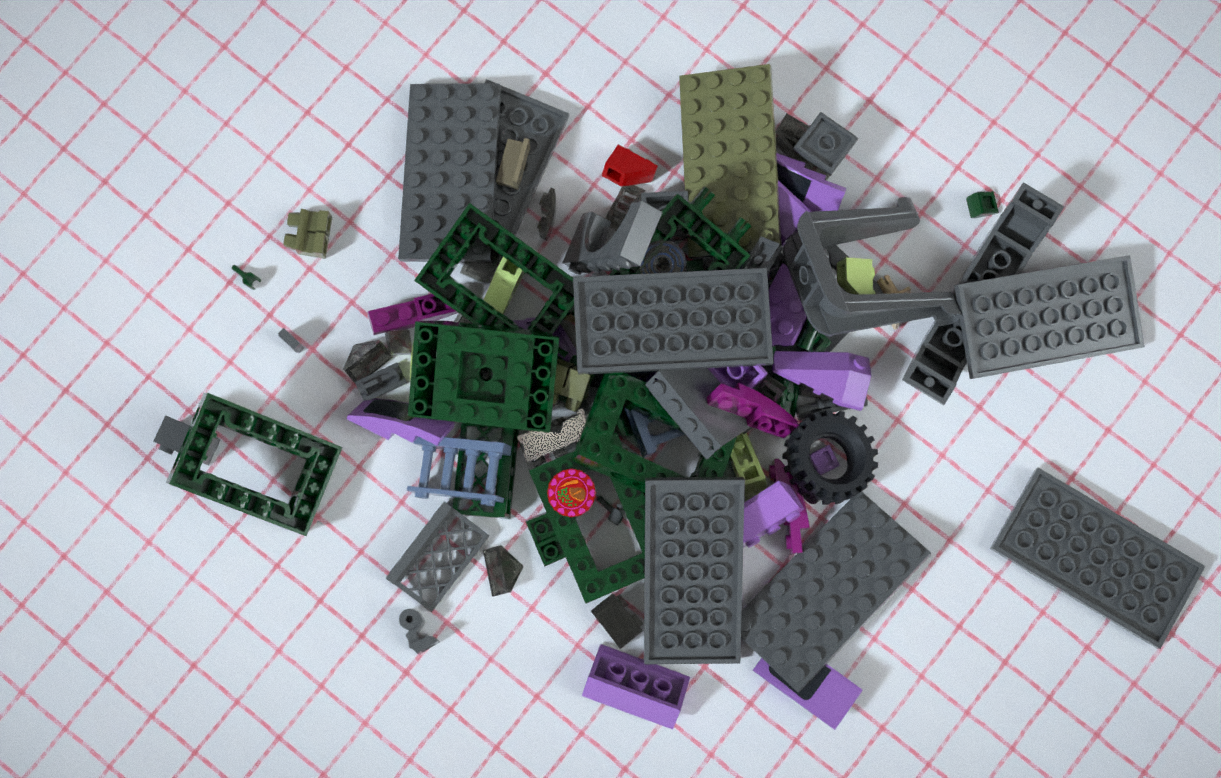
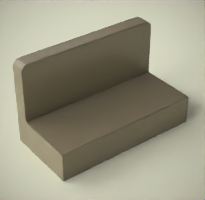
(513, 163)

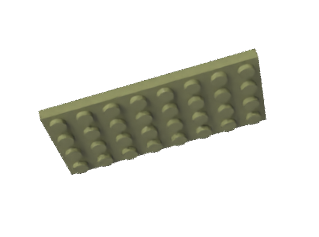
(732, 150)

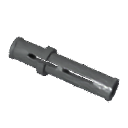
(806, 411)

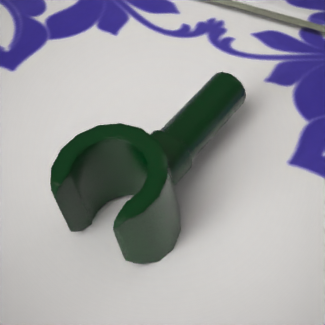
(248, 278)

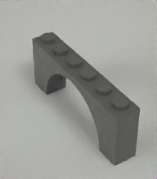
(625, 248)

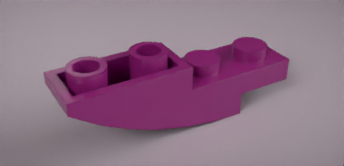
(404, 315)
(755, 407)
(793, 539)

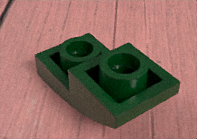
(545, 539)

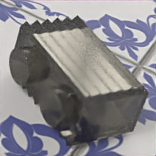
(617, 620)

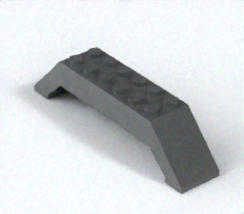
(1002, 253)

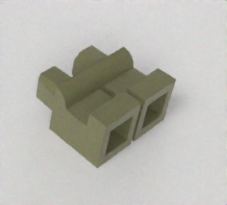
(311, 232)
(571, 385)

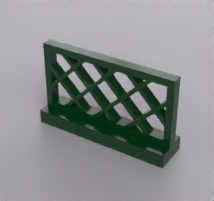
(505, 474)

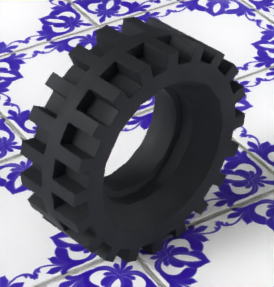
(850, 438)

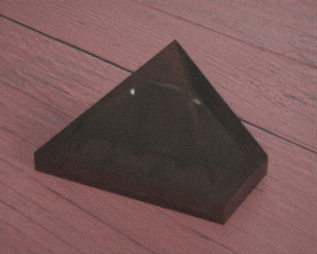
(366, 359)
(502, 570)

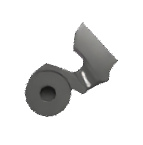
(414, 622)

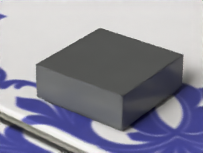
(290, 340)

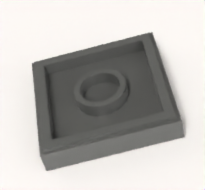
(825, 143)

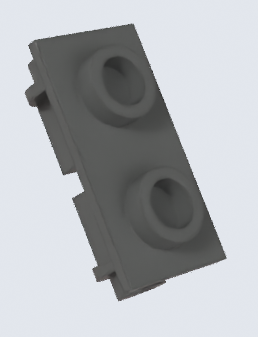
(381, 382)

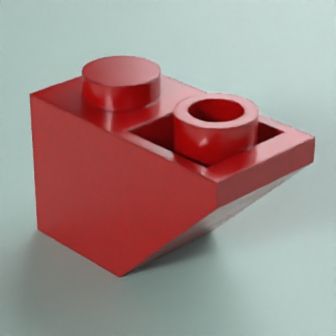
(628, 168)

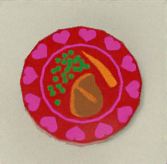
(571, 492)

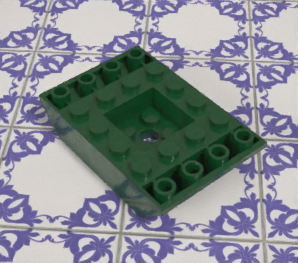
(449, 381)

